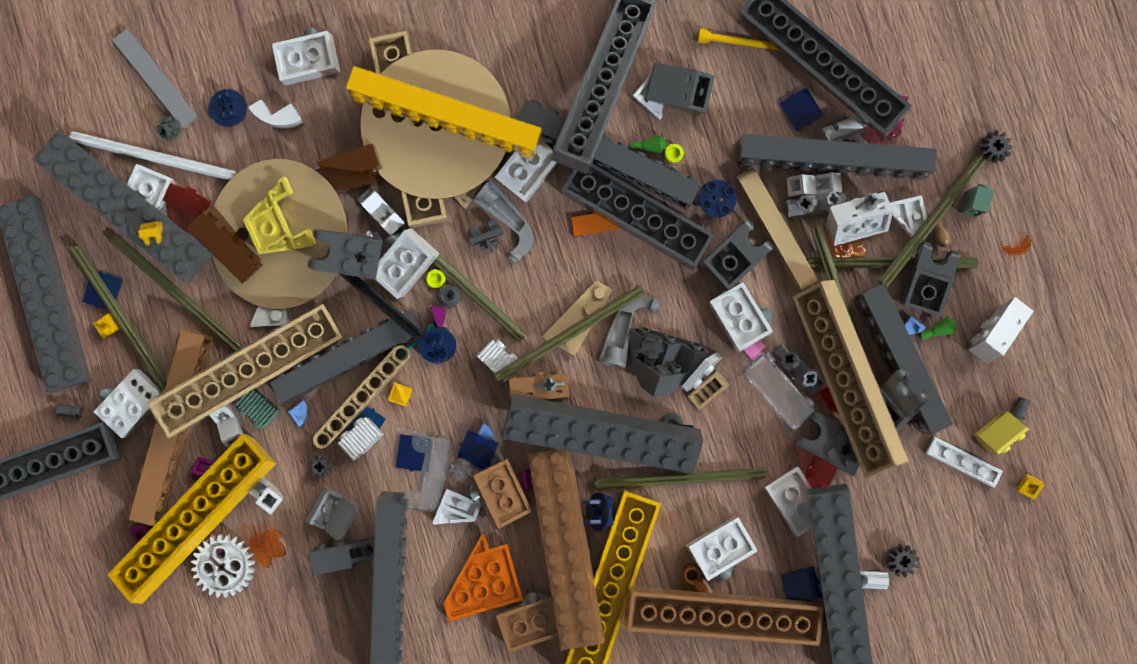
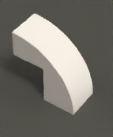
(283, 119)
(810, 184)
(380, 211)
(227, 424)
(267, 495)

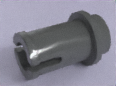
(1021, 408)
(69, 410)

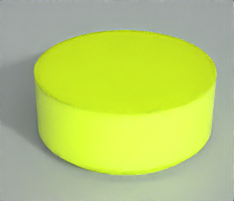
(673, 153)
(435, 279)

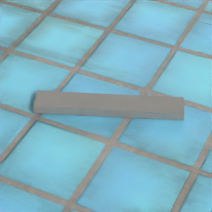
(155, 78)

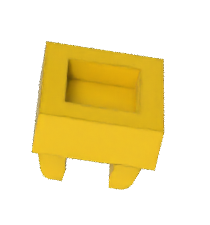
(151, 230)
(106, 326)

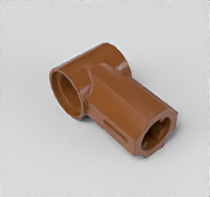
(697, 583)

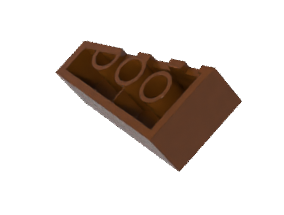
(347, 181)
(225, 244)

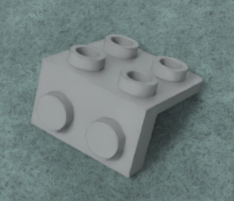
(333, 513)

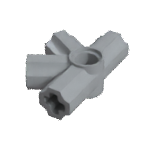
(813, 204)

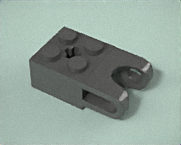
(341, 253)
(740, 255)
(932, 277)
(899, 400)
(828, 444)
(340, 555)

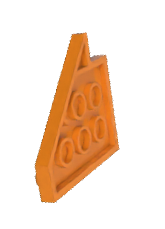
(484, 582)

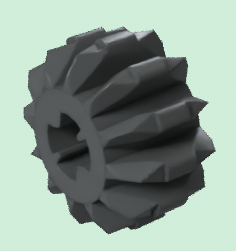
(1000, 142)
(907, 565)

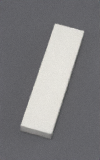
(963, 462)

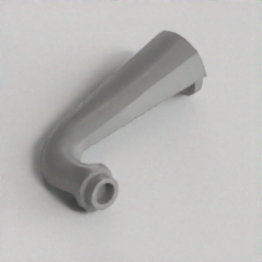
(496, 203)
(616, 345)

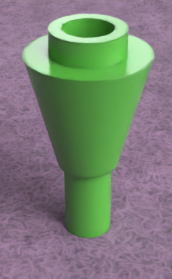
(653, 144)
(944, 327)

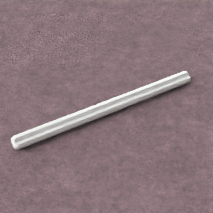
(152, 156)

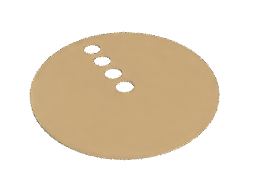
(427, 160)
(285, 275)

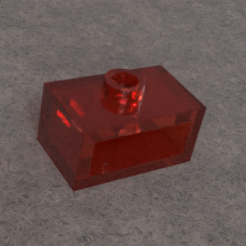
(186, 199)
(820, 473)

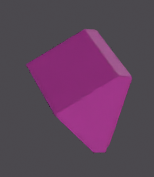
(526, 479)
(139, 530)

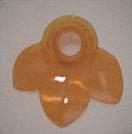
(854, 249)
(270, 548)

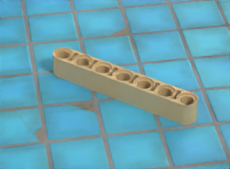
(776, 229)
(358, 406)

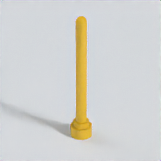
(706, 36)

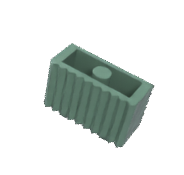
(977, 200)
(257, 408)

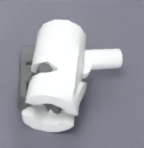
(844, 128)

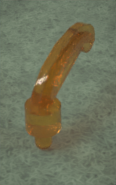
(1020, 249)

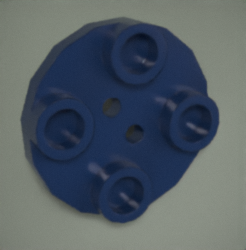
(228, 117)
(715, 207)
(436, 337)
(599, 511)

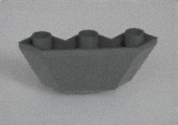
(673, 366)

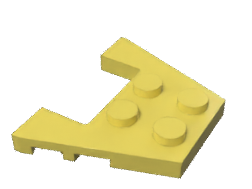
(269, 227)

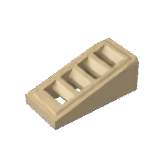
(721, 380)

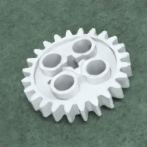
(212, 579)

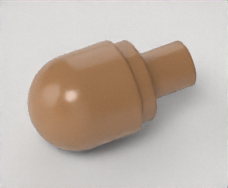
(942, 235)

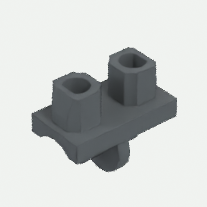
(493, 232)

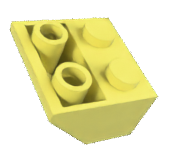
(1000, 433)

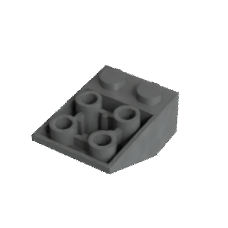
(680, 88)

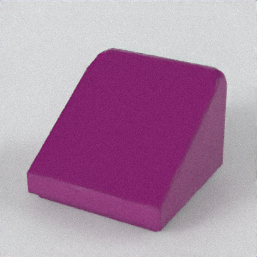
(439, 315)
(200, 467)

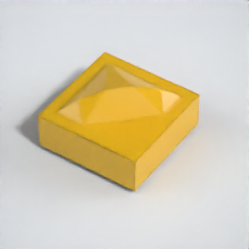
(400, 394)
(1030, 486)

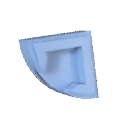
(913, 326)
(299, 413)
(486, 431)

